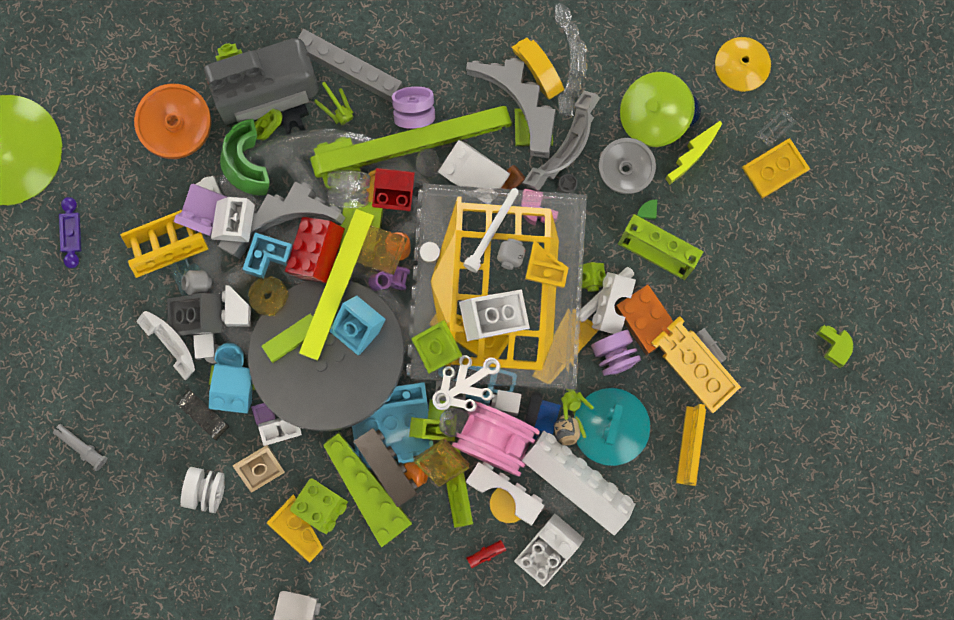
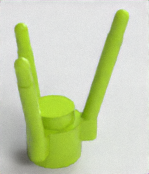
(343, 114)
(572, 401)

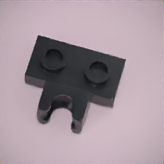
(292, 118)

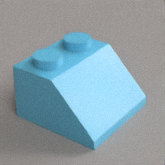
(357, 324)
(230, 389)

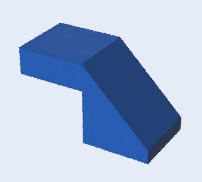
(546, 417)

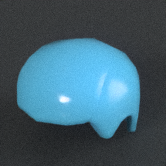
(229, 355)

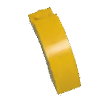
(539, 66)

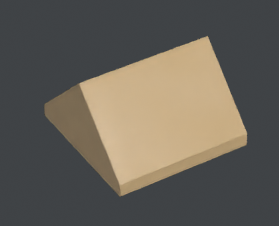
(259, 468)

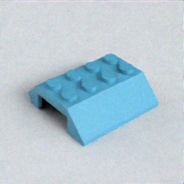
(395, 420)

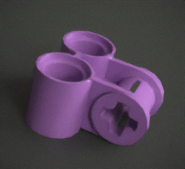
(395, 281)

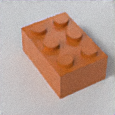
(644, 317)

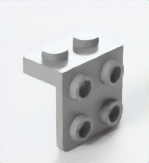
(296, 607)

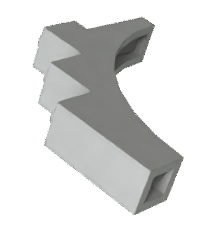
(526, 95)
(275, 210)

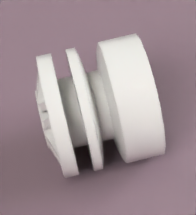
(207, 491)

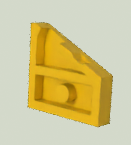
(545, 268)

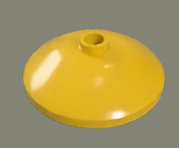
(735, 72)

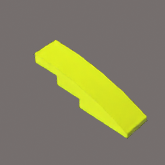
(697, 148)

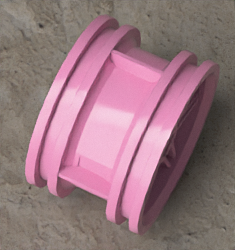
(496, 438)

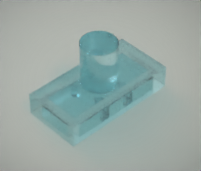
(179, 269)

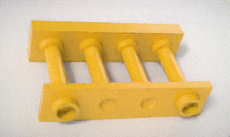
(165, 255)

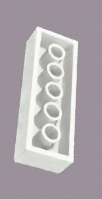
(579, 482)

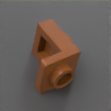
(515, 178)

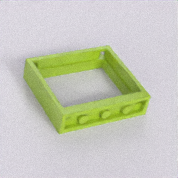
(660, 247)

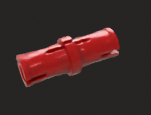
(486, 554)

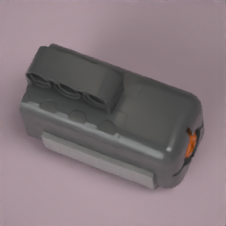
(262, 81)

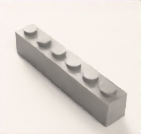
(350, 66)

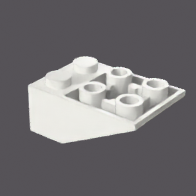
(549, 550)

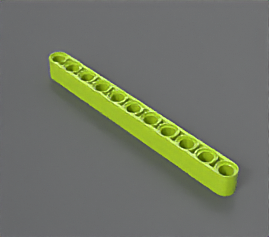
(410, 141)

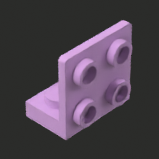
(199, 209)

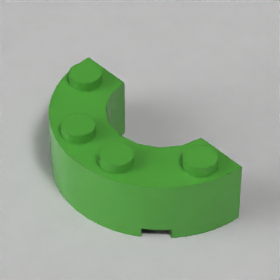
(236, 167)

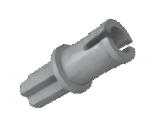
(711, 345)

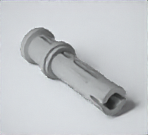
(86, 452)

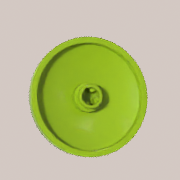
(657, 109)

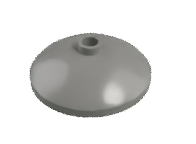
(627, 153)

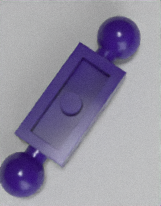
(70, 232)

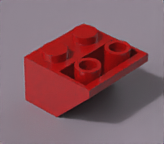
(393, 189)

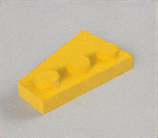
(295, 531)

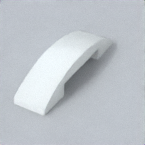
(172, 341)

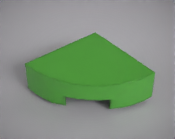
(648, 210)

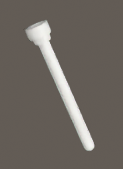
(473, 262)

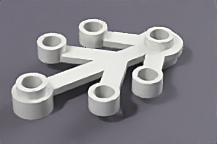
(463, 385)

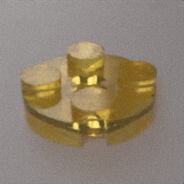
(275, 302)

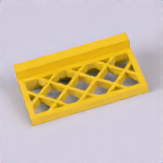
(691, 445)

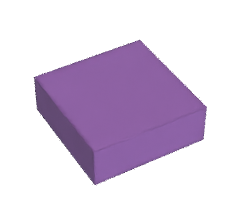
(262, 413)

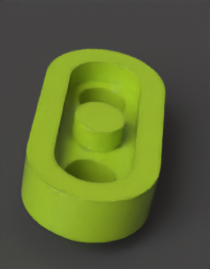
(267, 124)

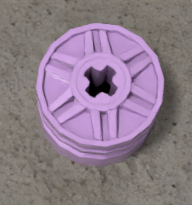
(615, 352)

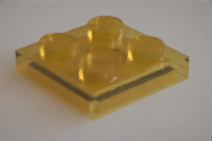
(382, 250)
(441, 462)

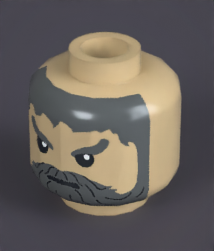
(567, 430)

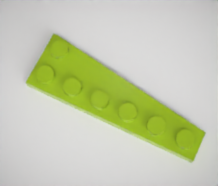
(372, 499)

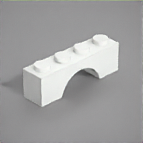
(527, 506)

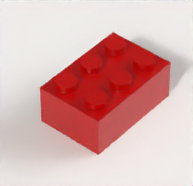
(314, 249)

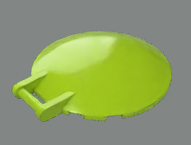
(27, 149)

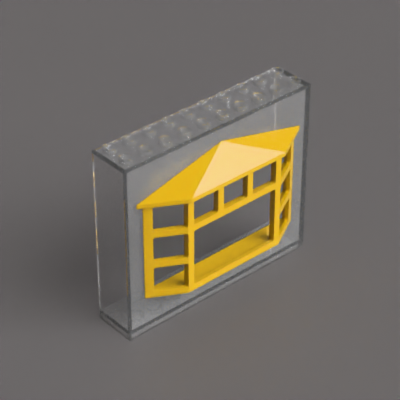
(438, 282)

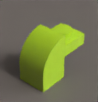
(841, 345)

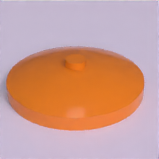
(172, 121)

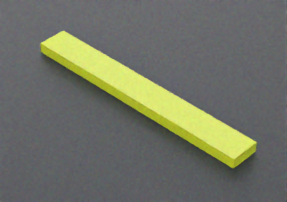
(336, 285)

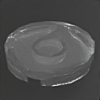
(554, 502)

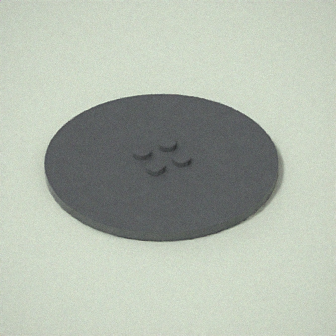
(340, 385)

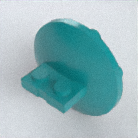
(614, 428)

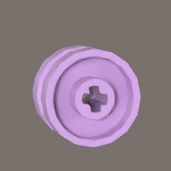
(413, 107)

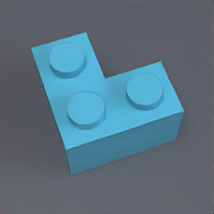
(262, 251)

